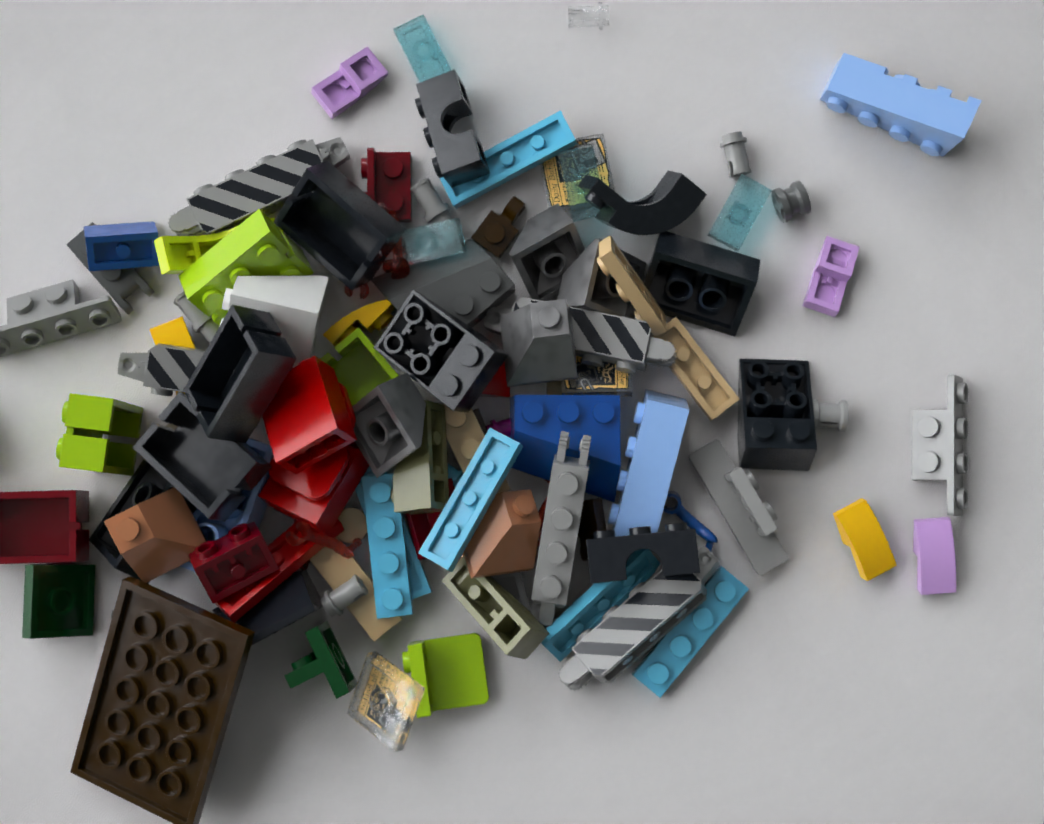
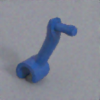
(692, 522)

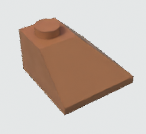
(156, 534)
(505, 537)

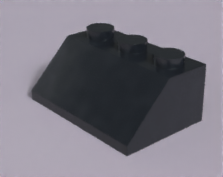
(701, 282)
(142, 486)
(281, 607)

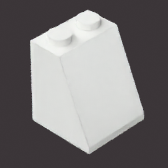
(291, 301)

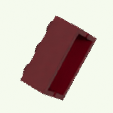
(44, 526)

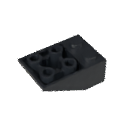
(440, 352)
(775, 415)

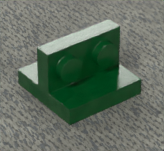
(58, 601)
(326, 658)

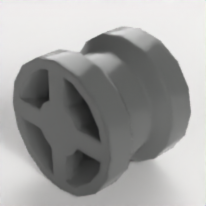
(791, 201)

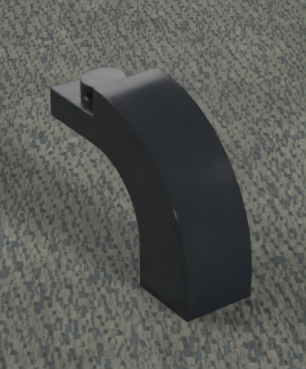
(658, 212)

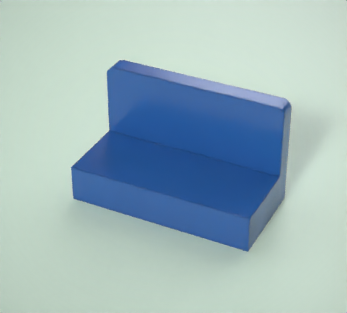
(121, 245)

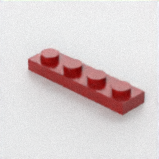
(288, 560)

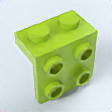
(449, 670)

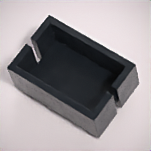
(339, 225)
(239, 374)
(201, 468)

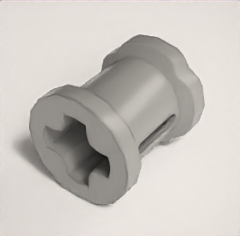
(831, 415)

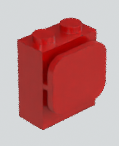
(309, 416)
(317, 492)

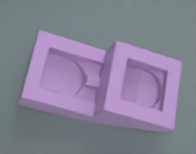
(350, 83)
(830, 276)
(935, 555)

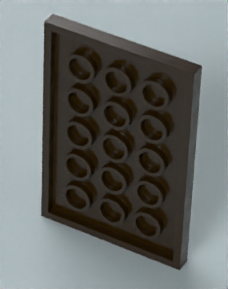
(161, 702)

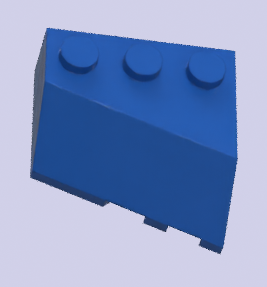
(538, 425)

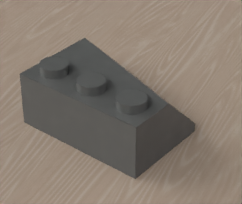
(459, 283)

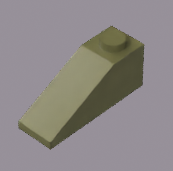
(422, 477)
(496, 611)

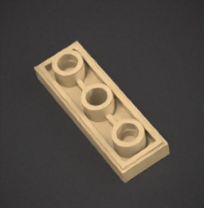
(337, 571)

